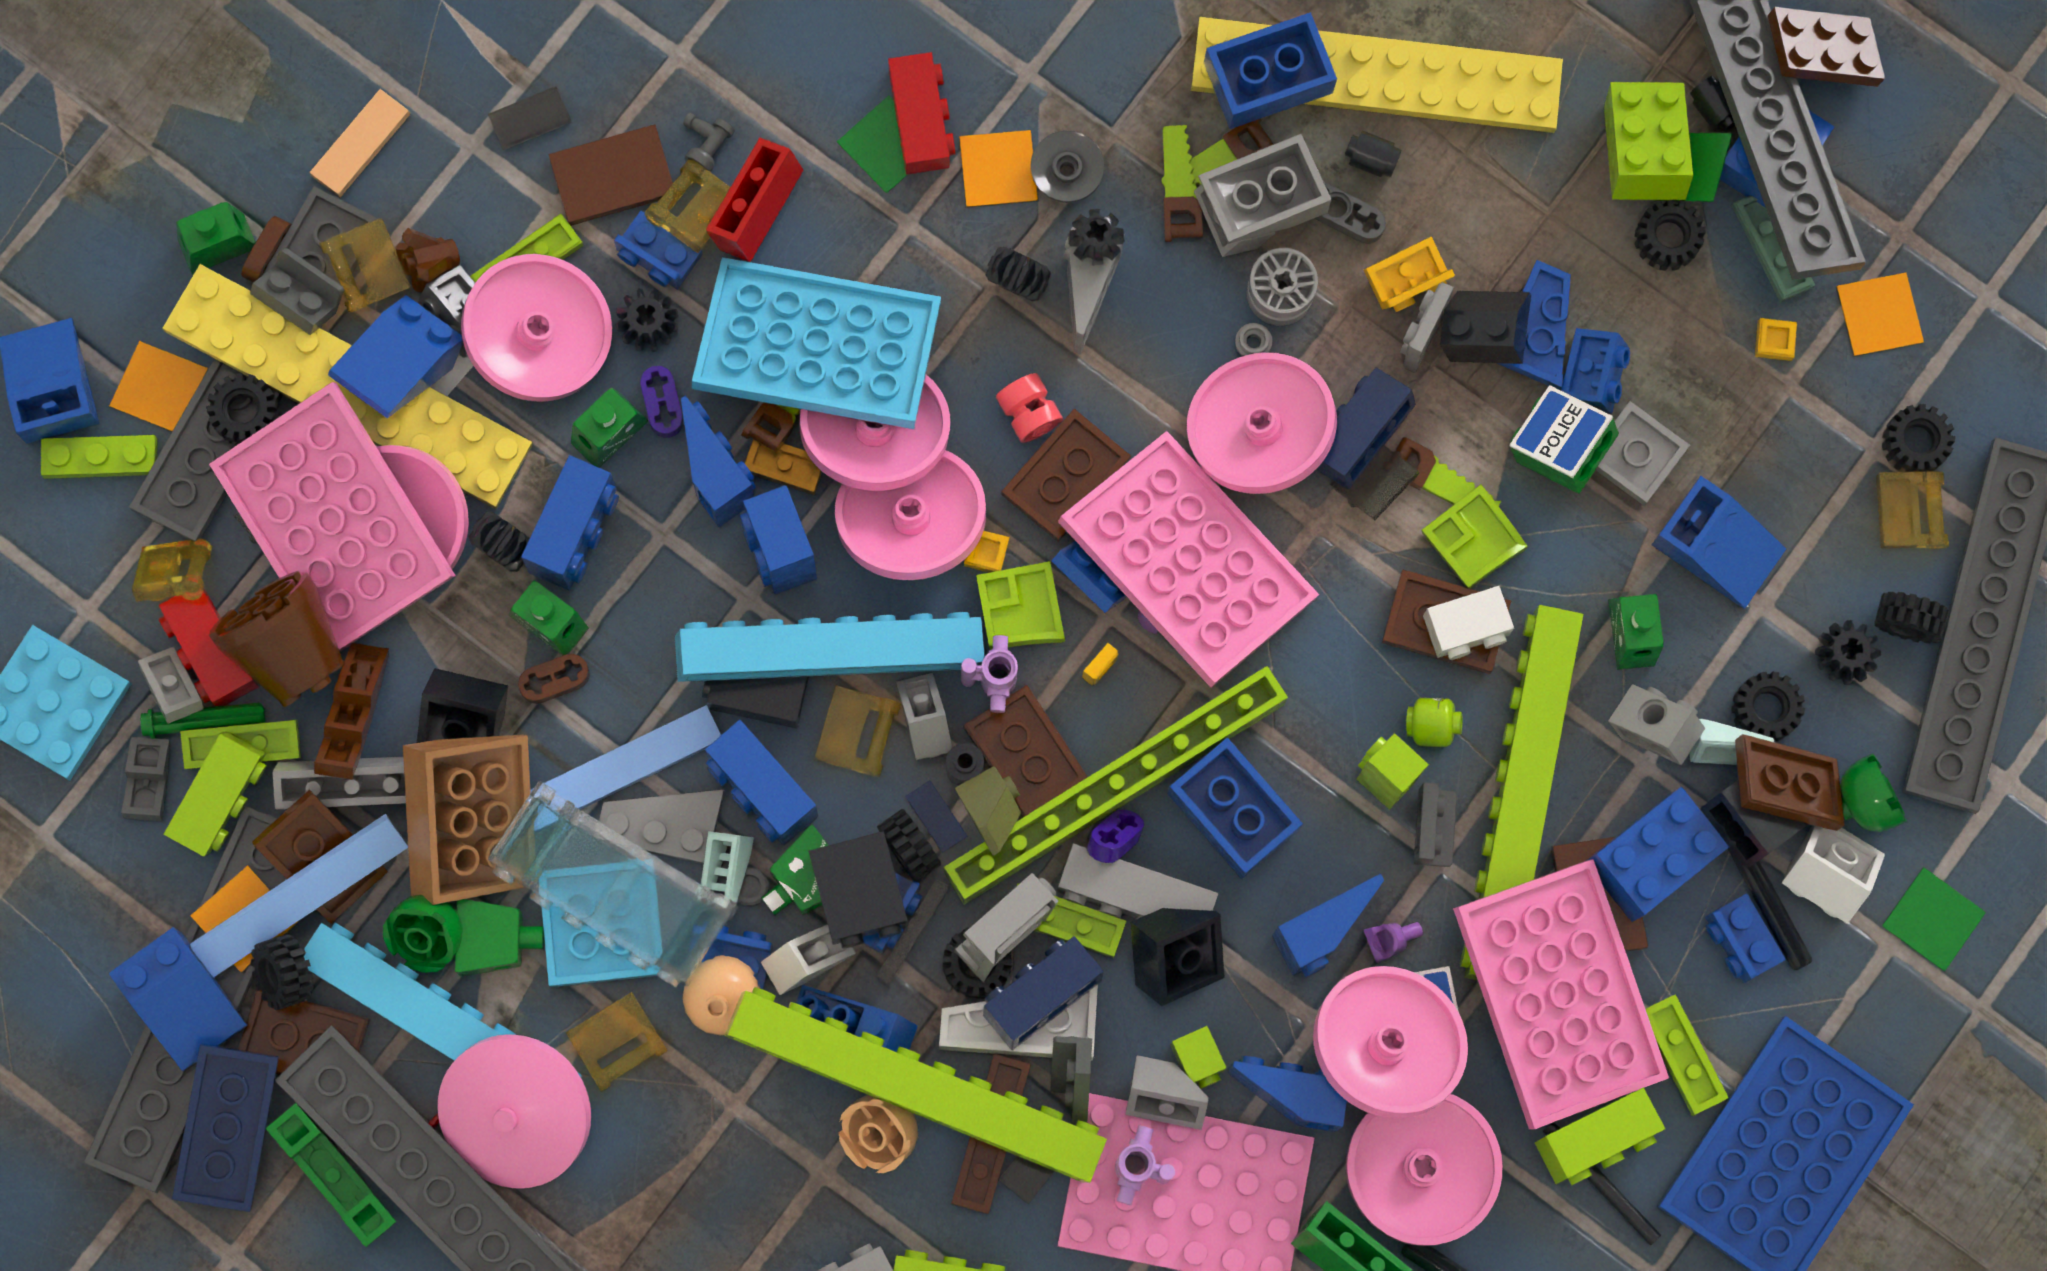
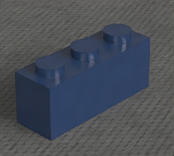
(1366, 425)
(1042, 992)

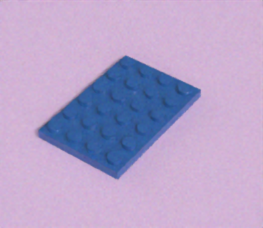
(1785, 1153)

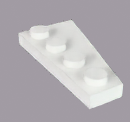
(968, 1031)

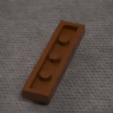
(983, 1161)

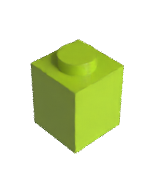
(1199, 1057)

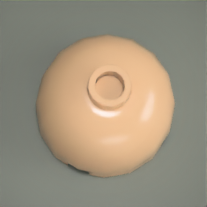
(716, 991)
(877, 1134)

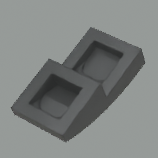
(146, 779)

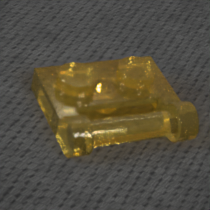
(695, 218)
(376, 259)
(1900, 510)
(160, 566)
(845, 727)
(609, 1031)

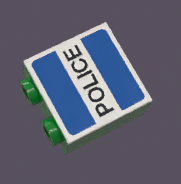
(1564, 439)

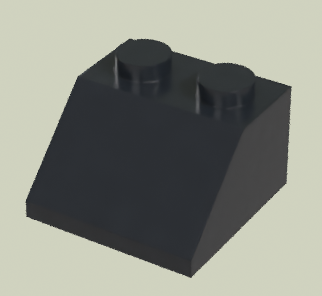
(1486, 327)
(460, 707)
(1176, 952)

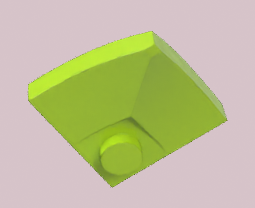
(1474, 537)
(1021, 605)

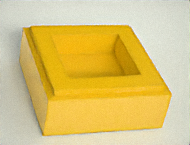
(1775, 339)
(988, 553)
(1100, 664)

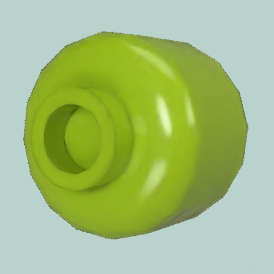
(1433, 722)

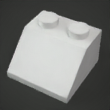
(1834, 871)

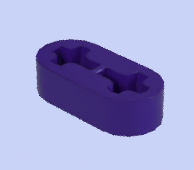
(653, 403)
(1115, 836)

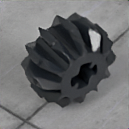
(1018, 274)
(631, 323)
(499, 541)
(1858, 642)

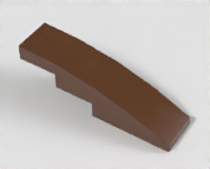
(351, 711)

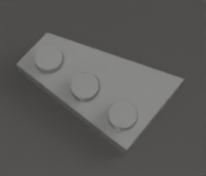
(667, 824)

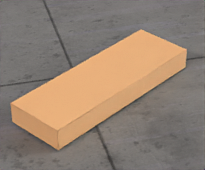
(360, 143)

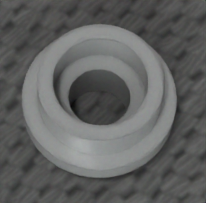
(1253, 330)

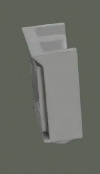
(1007, 925)

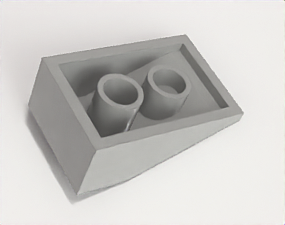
(1266, 191)
(1086, 290)

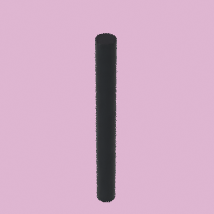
(1617, 1199)

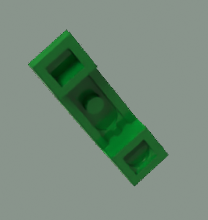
(331, 1174)

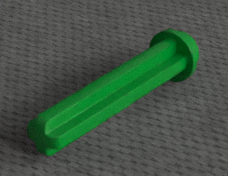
(210, 717)

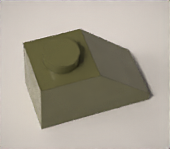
(991, 806)

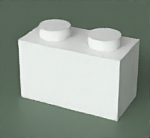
(1469, 623)

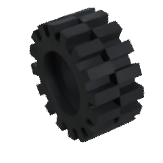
(1663, 255)
(234, 389)
(1933, 424)
(1911, 617)
(1780, 688)
(909, 845)
(282, 972)
(971, 985)

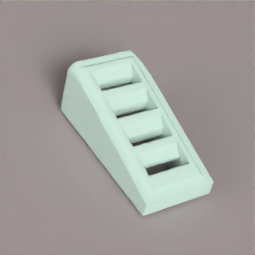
(1718, 743)
(738, 861)

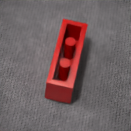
(920, 113)
(754, 199)
(191, 622)

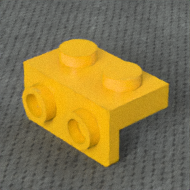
(1407, 274)

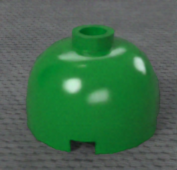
(1870, 796)
(423, 933)

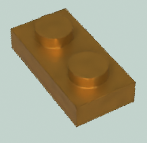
(786, 467)

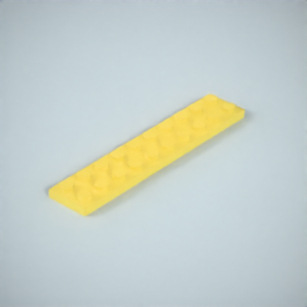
(1420, 78)
(258, 341)

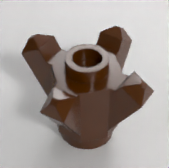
(426, 257)

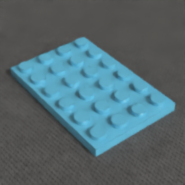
(817, 343)

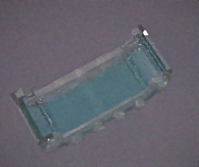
(610, 886)

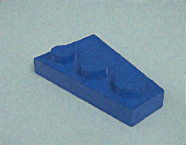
(1546, 325)

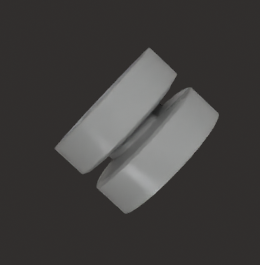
(1286, 268)

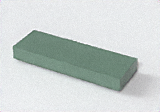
(1764, 242)

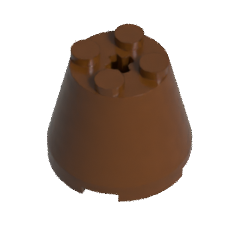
(281, 638)

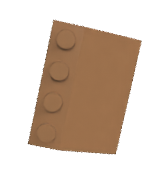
(458, 809)

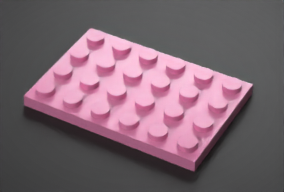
(334, 511)
(1188, 558)
(1561, 994)
(1223, 1210)

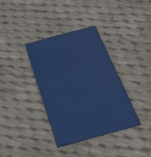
(936, 816)

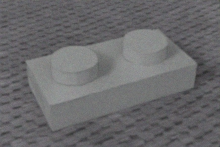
(170, 685)

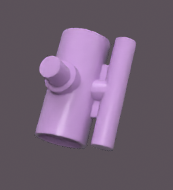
(996, 659)
(1141, 1148)

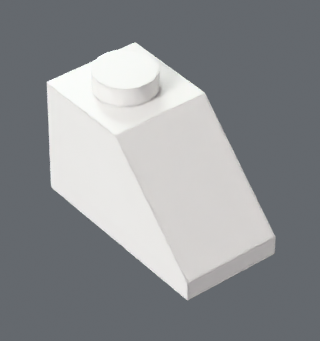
(804, 959)

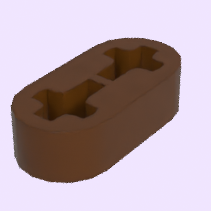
(265, 248)
(550, 670)

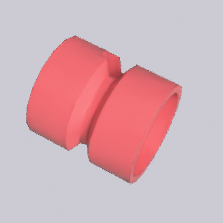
(1019, 399)

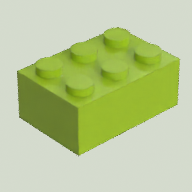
(1648, 141)

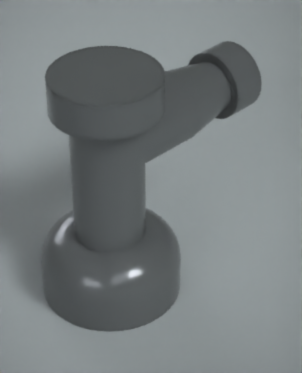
(714, 135)

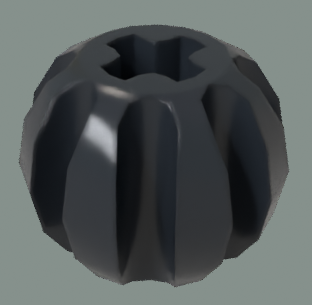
(1101, 227)

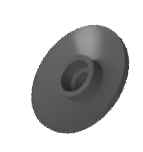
(1071, 150)

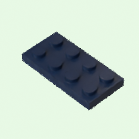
(225, 1127)

